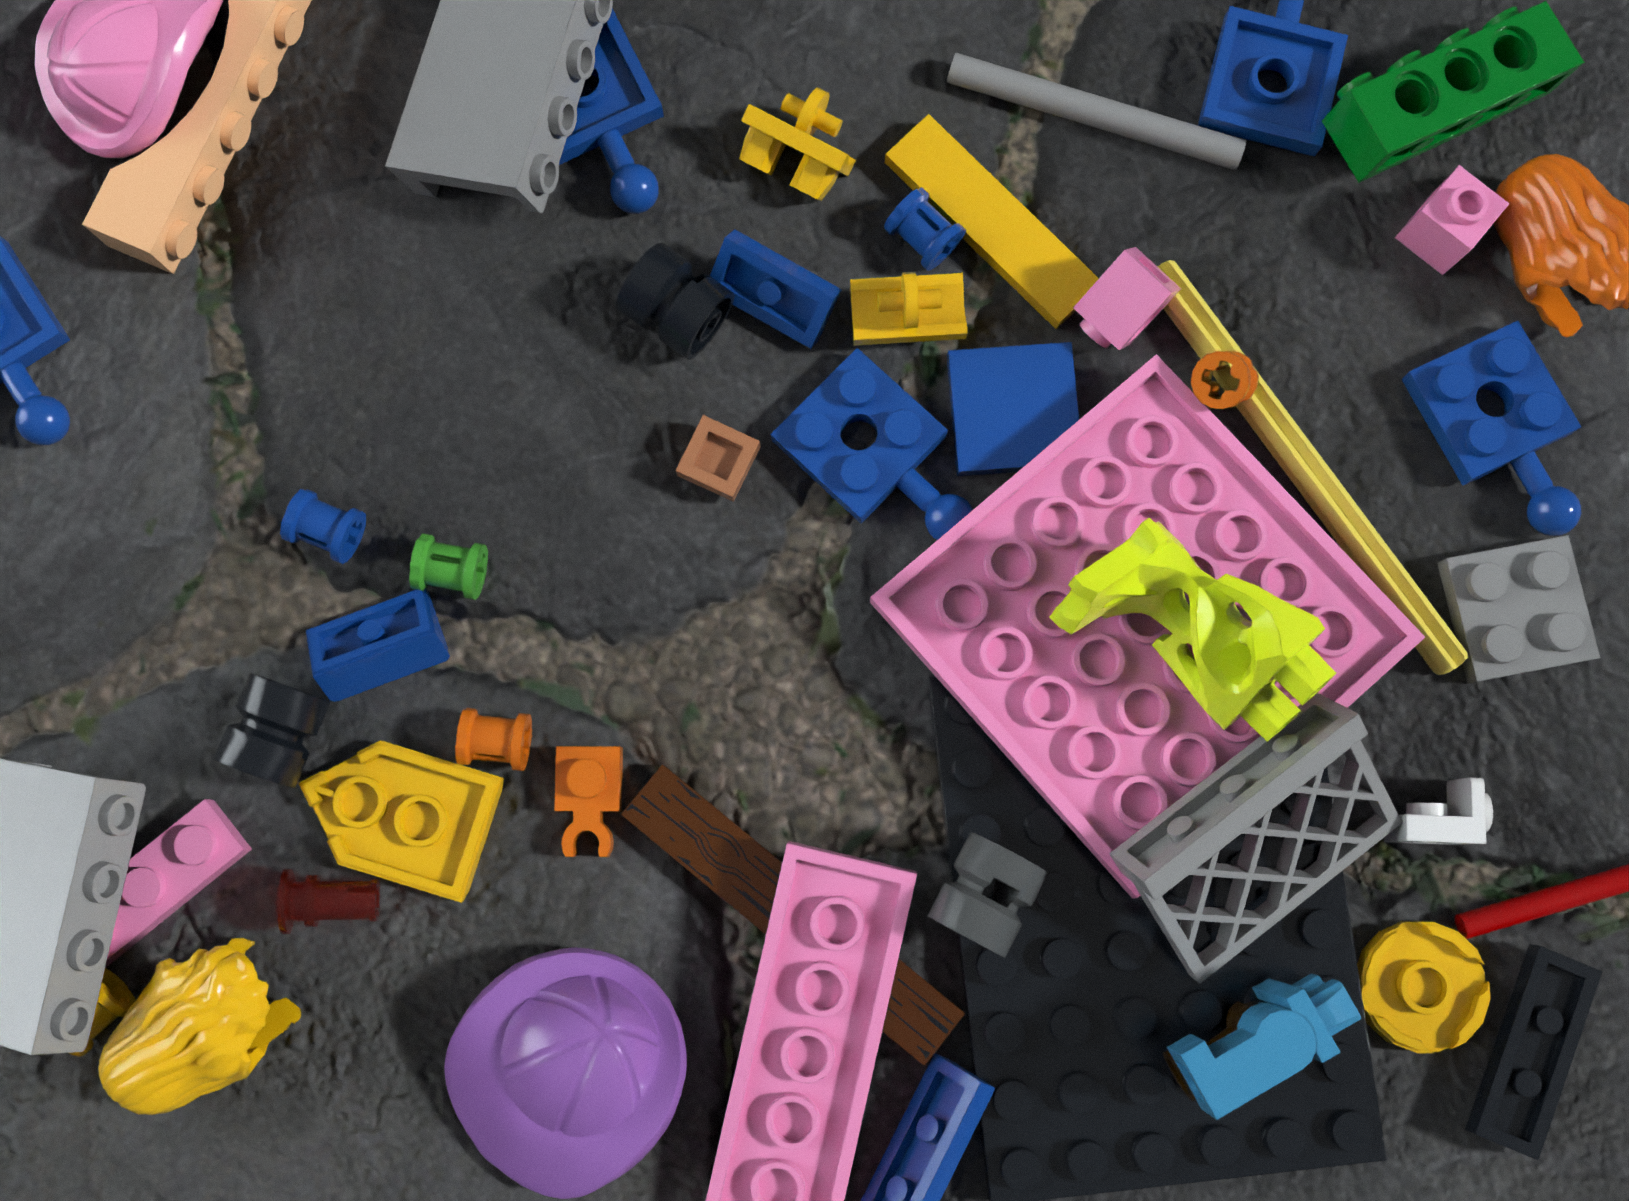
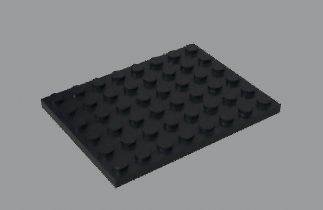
(1097, 994)

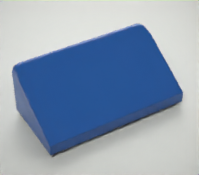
(376, 645)

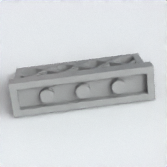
(1240, 801)

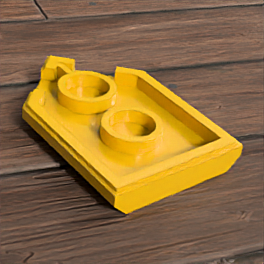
(406, 816)

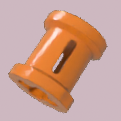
(1208, 390)
(493, 739)

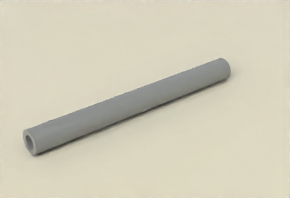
(1096, 111)

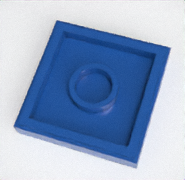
(1009, 404)

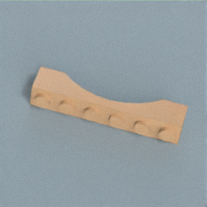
(160, 196)

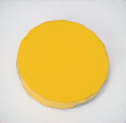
(1423, 986)

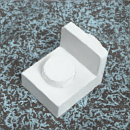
(1458, 822)

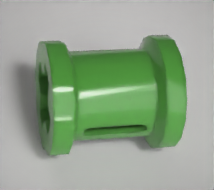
(448, 566)

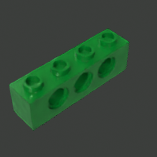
(1450, 90)

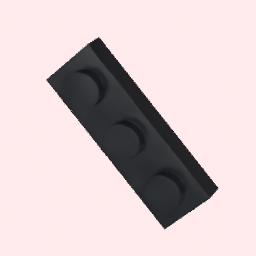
(1533, 1051)

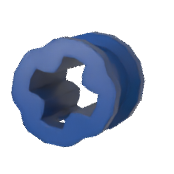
(924, 228)
(323, 525)

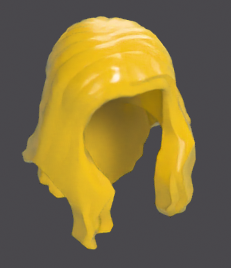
(192, 1031)

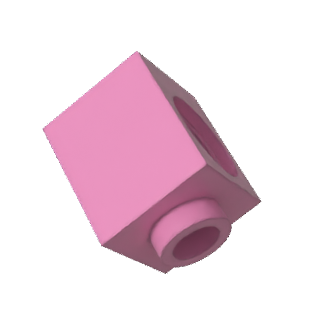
(1452, 220)
(1125, 300)

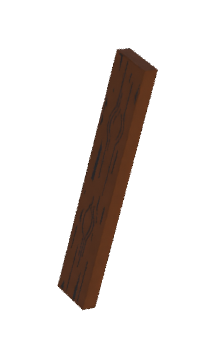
(748, 879)

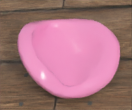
(118, 67)

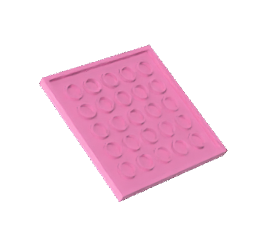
(1099, 710)

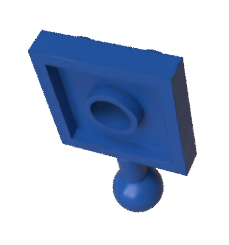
(1300, 52)
(616, 107)
(26, 335)
(1481, 443)
(868, 476)

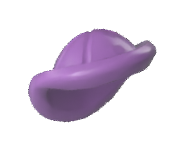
(567, 1070)

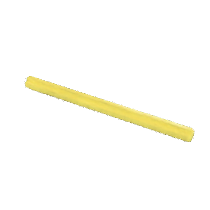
(1315, 479)

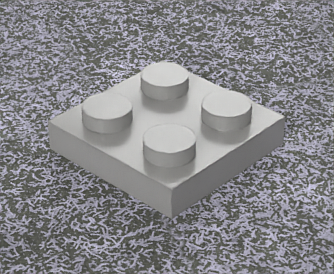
(1518, 609)

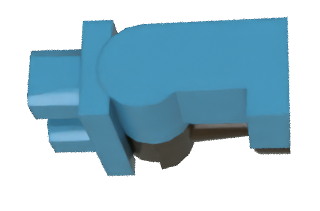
(1262, 1043)

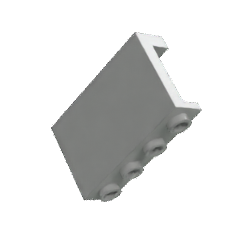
(497, 96)
(60, 895)

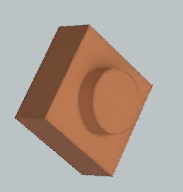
(718, 458)

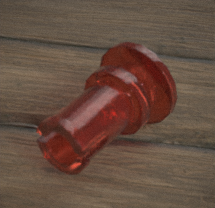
(324, 900)

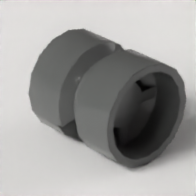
(973, 915)

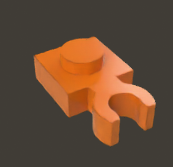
(588, 784)

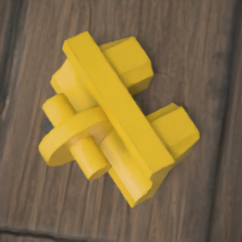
(770, 135)
(908, 308)

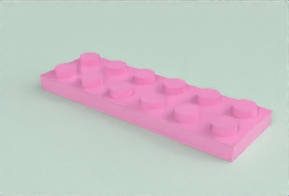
(812, 1028)

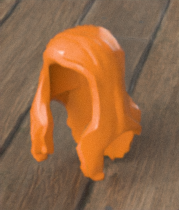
(1564, 233)

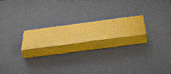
(994, 220)

